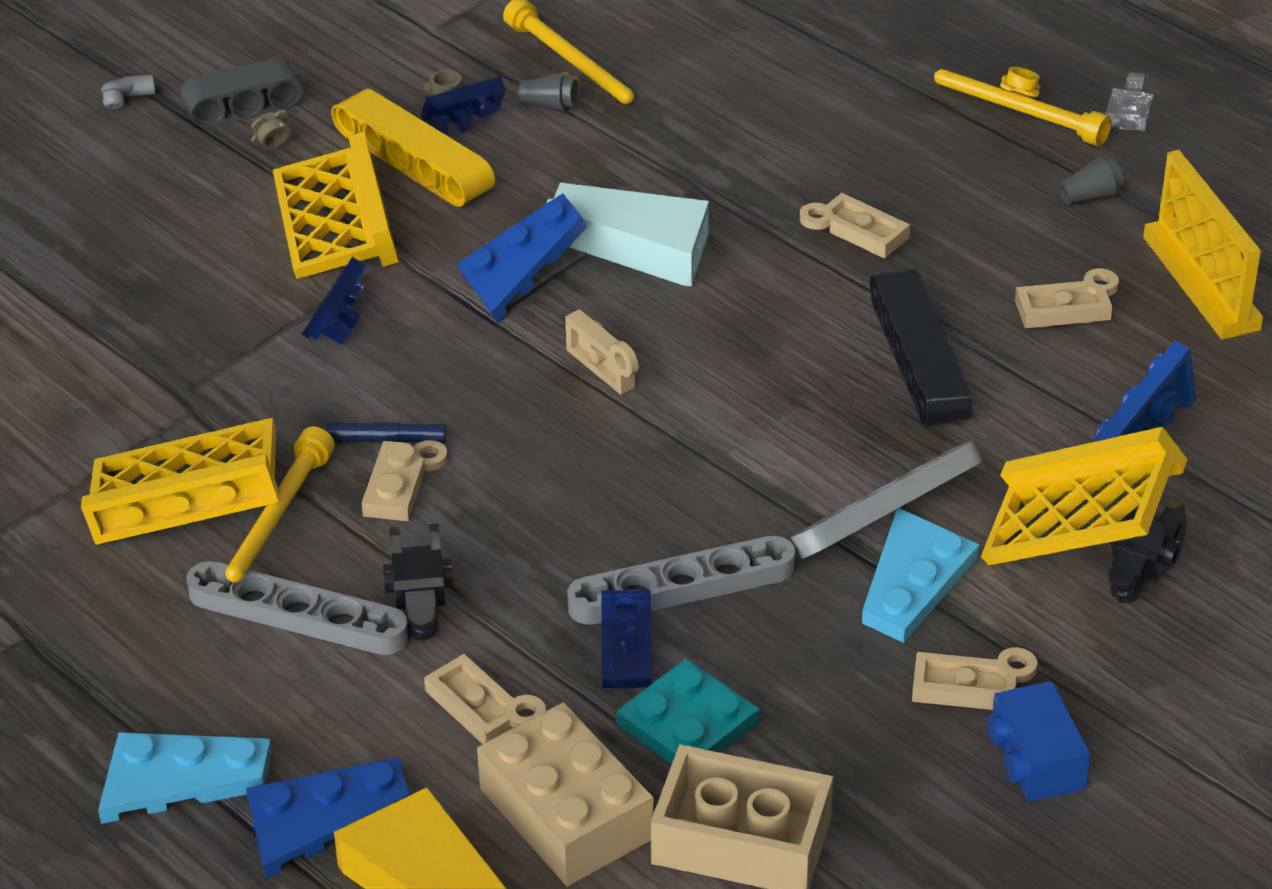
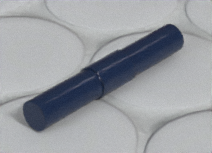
(386, 432)

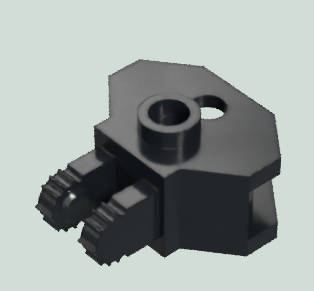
(1147, 555)
(418, 581)

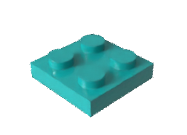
(687, 710)

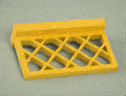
(363, 201)
(1205, 250)
(1074, 476)
(172, 499)

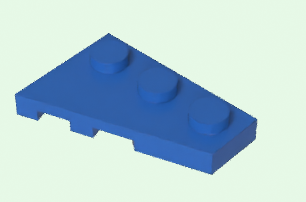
(516, 255)
(1153, 400)
(306, 811)

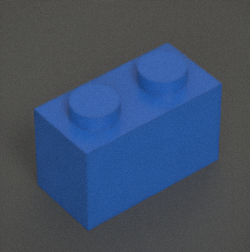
(1038, 741)

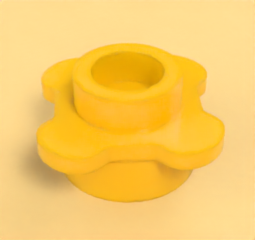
(1021, 82)

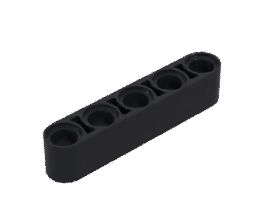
(920, 347)

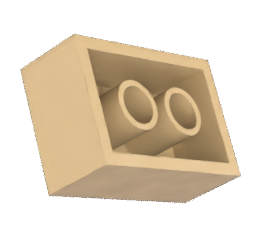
(565, 793)
(741, 819)

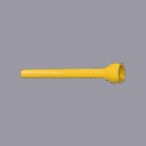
(523, 17)
(1092, 126)
(311, 451)

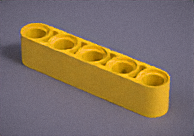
(414, 147)

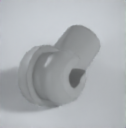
(126, 87)

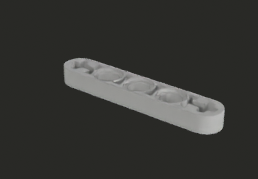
(886, 499)
(699, 566)
(373, 629)

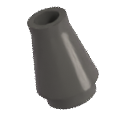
(552, 91)
(1094, 181)

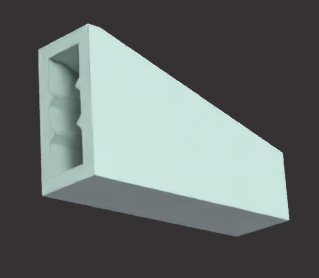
(641, 230)

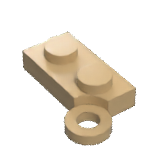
(857, 224)
(1068, 301)
(601, 352)
(399, 477)
(969, 680)
(478, 700)

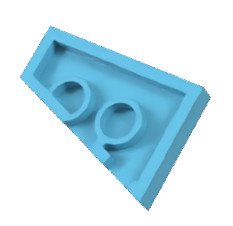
(914, 574)
(173, 768)

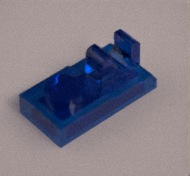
(459, 104)
(336, 309)
(626, 639)

